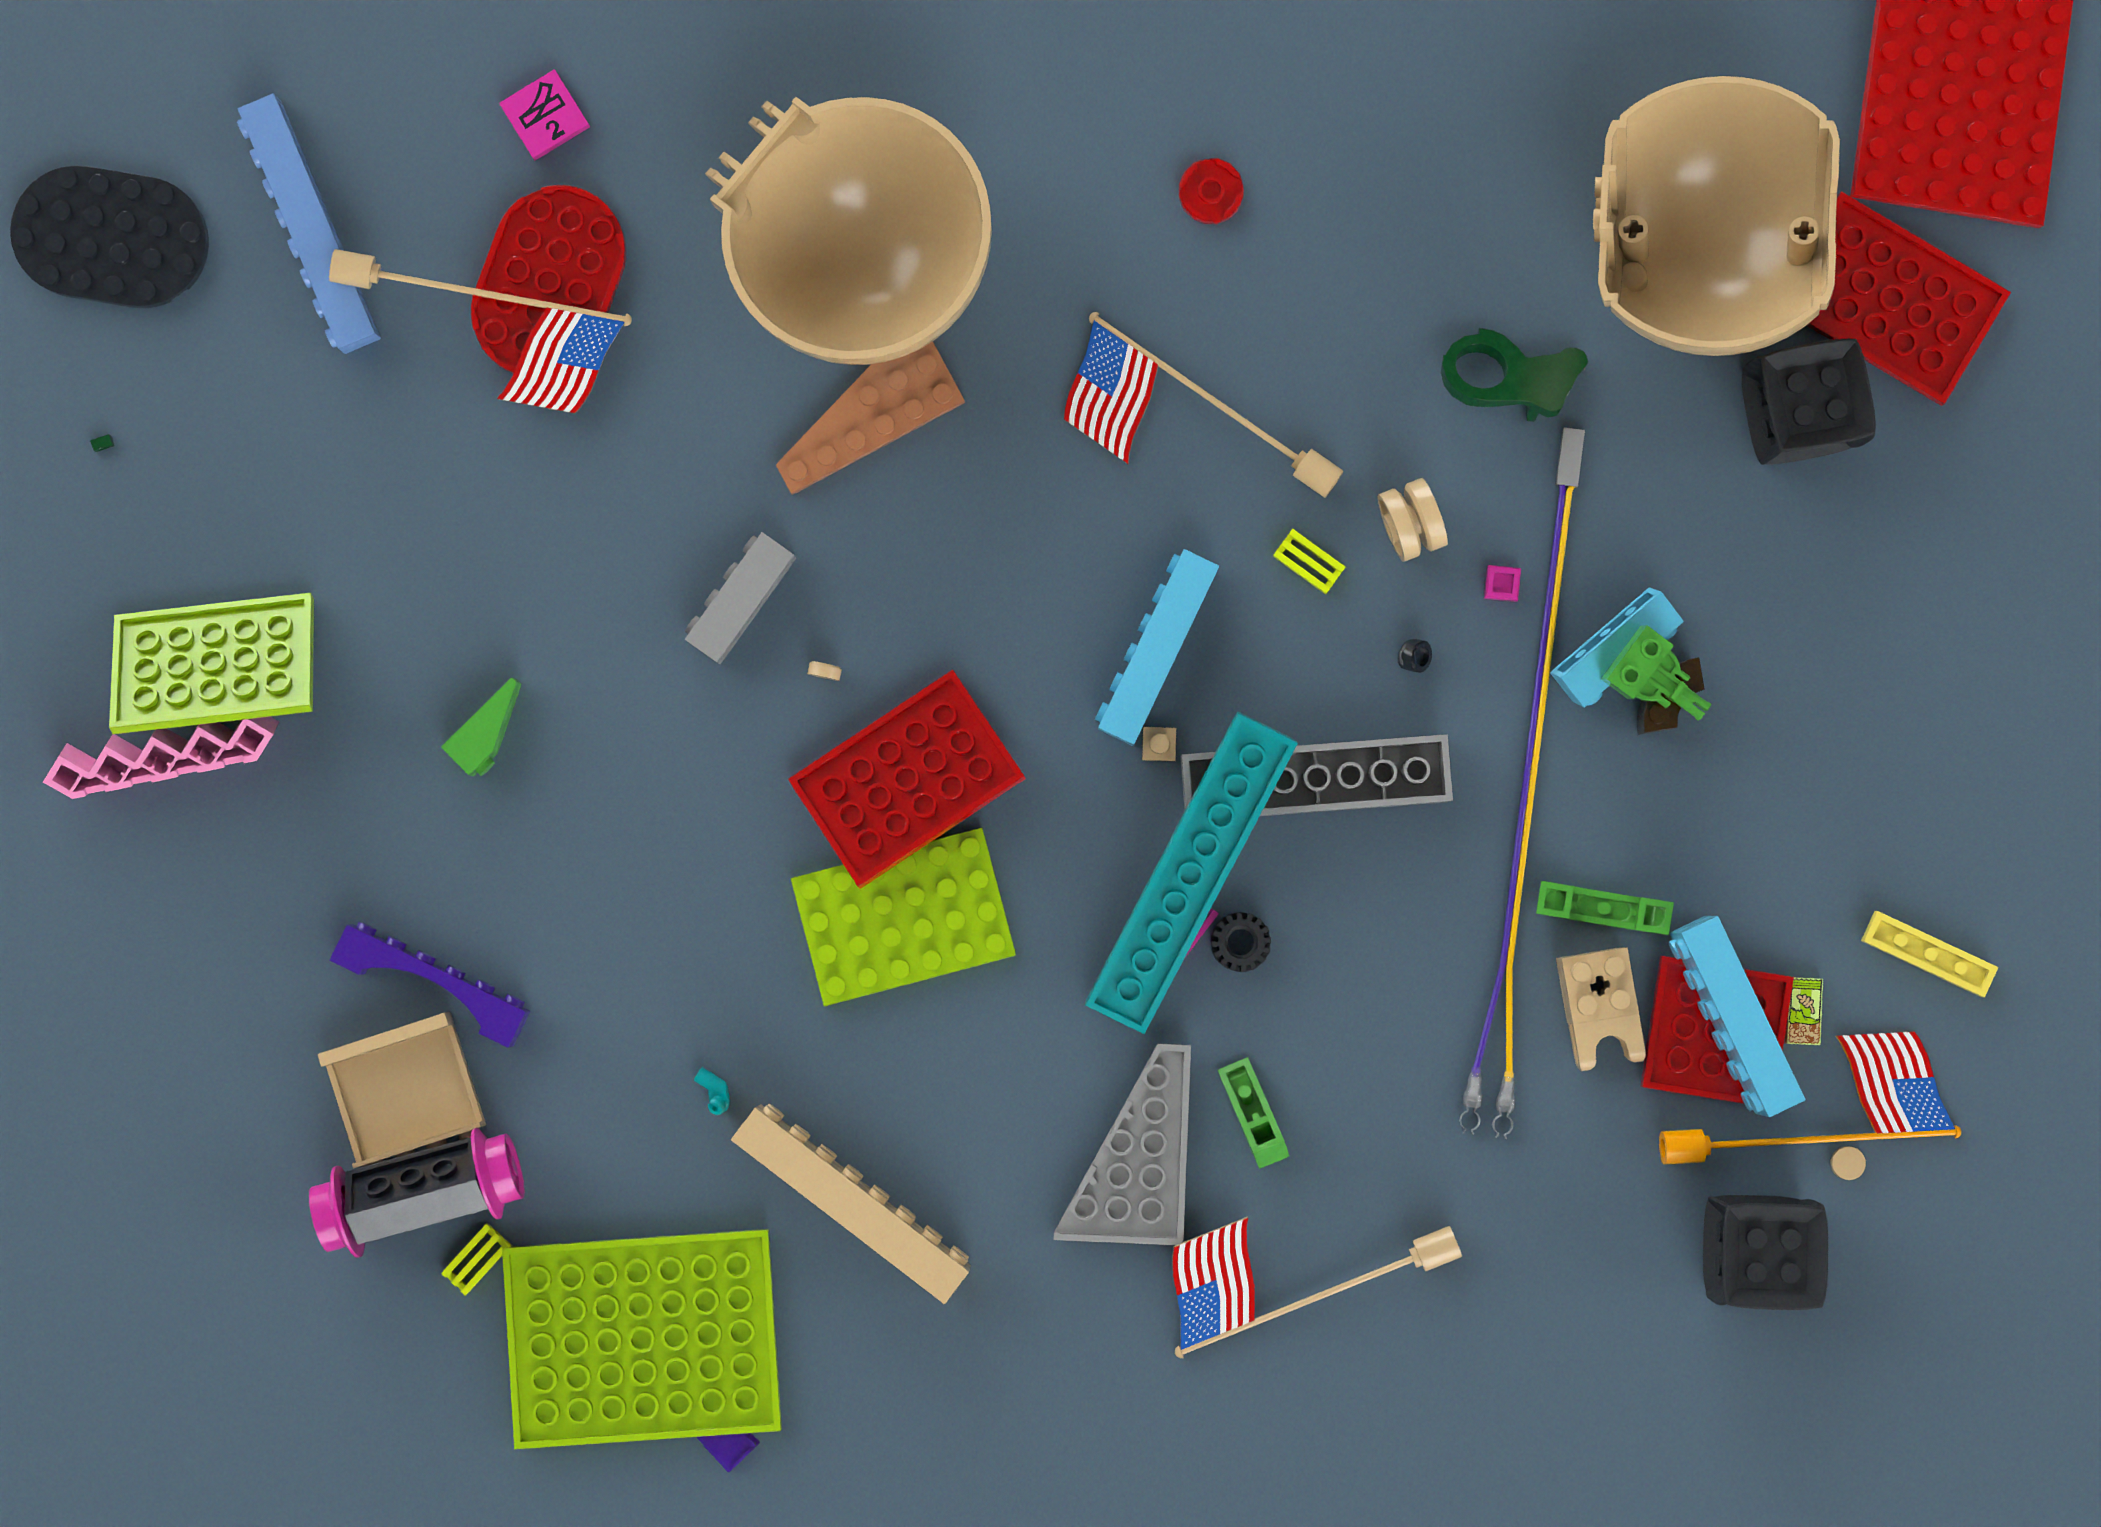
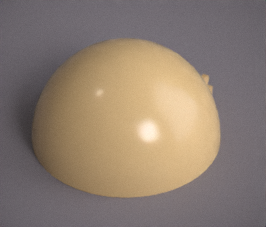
(854, 228)

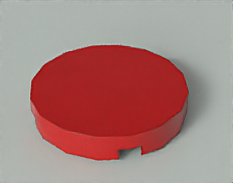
(1211, 191)

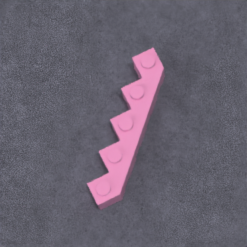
(161, 759)

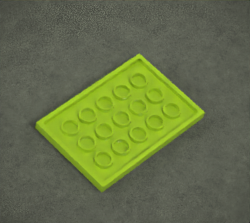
(212, 663)
(907, 925)

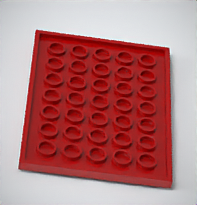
(1963, 106)

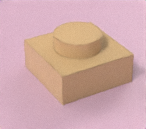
(1159, 744)

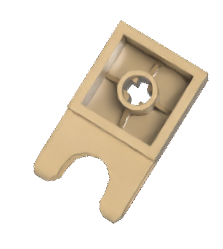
(1602, 1014)

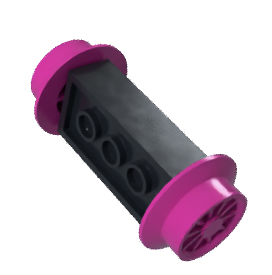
(416, 1191)

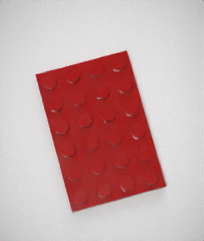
(1906, 302)
(906, 779)

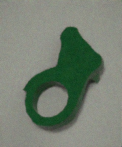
(1535, 382)

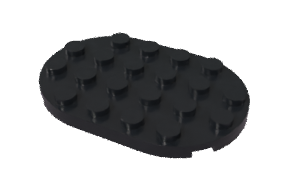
(109, 236)

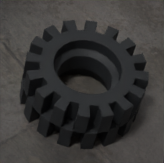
(1260, 935)

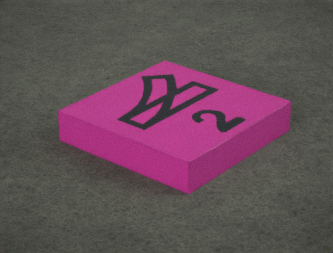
(544, 115)

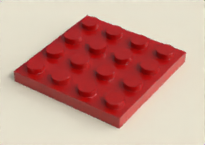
(1680, 1041)

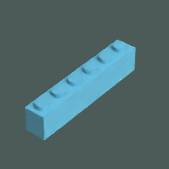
(1158, 646)

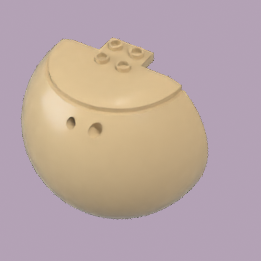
(1718, 215)

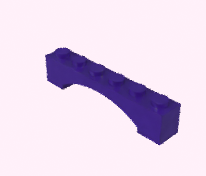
(499, 1017)

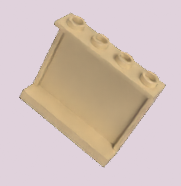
(403, 1089)

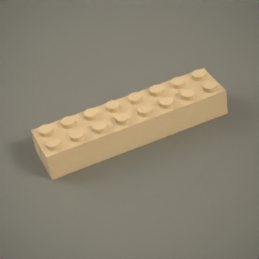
(851, 1202)

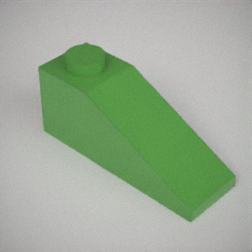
(483, 733)
(1253, 1113)

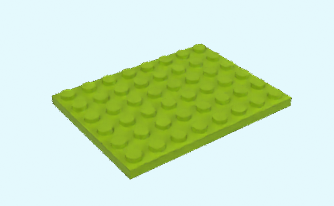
(641, 1339)

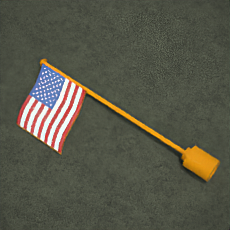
(1892, 1086)

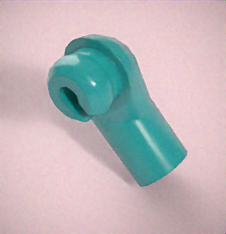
(717, 1090)

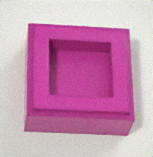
(1502, 583)

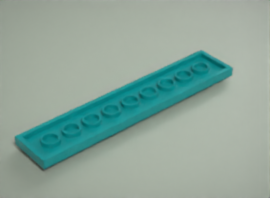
(1191, 872)

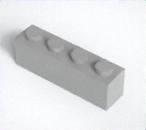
(740, 597)

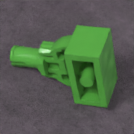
(1649, 669)

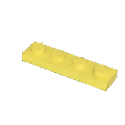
(1929, 954)

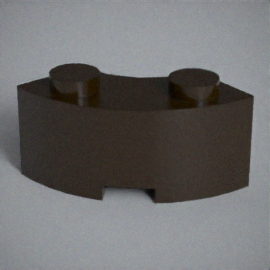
(1654, 717)

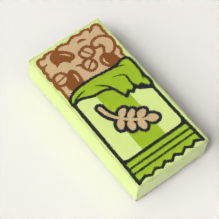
(1805, 1012)

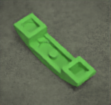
(1604, 908)

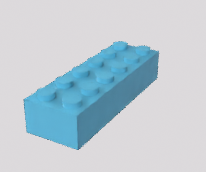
(1736, 1016)

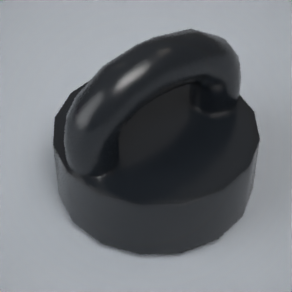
(1415, 655)

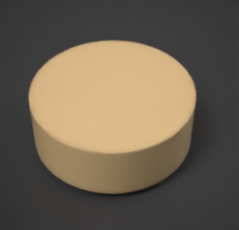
(824, 671)
(1848, 1163)

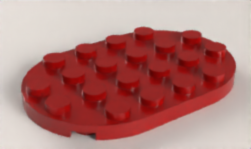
(552, 249)

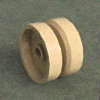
(1412, 519)

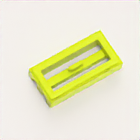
(1286, 544)
(455, 1279)

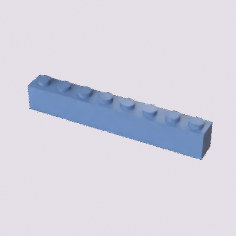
(307, 221)

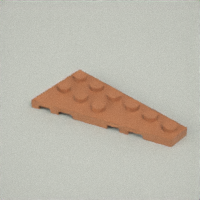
(871, 413)

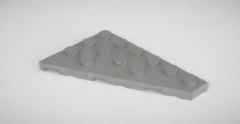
(1140, 1170)

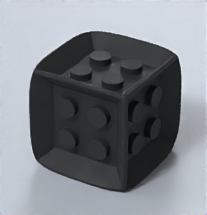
(1808, 401)
(1765, 1252)

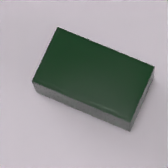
(102, 443)

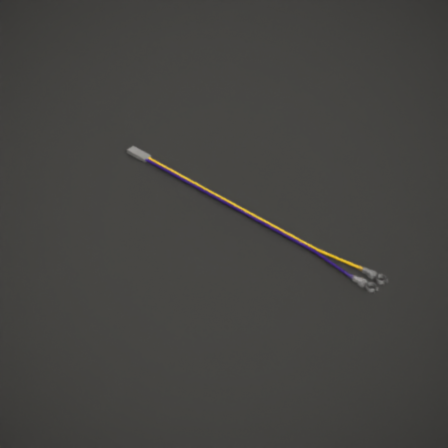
(1567, 476)

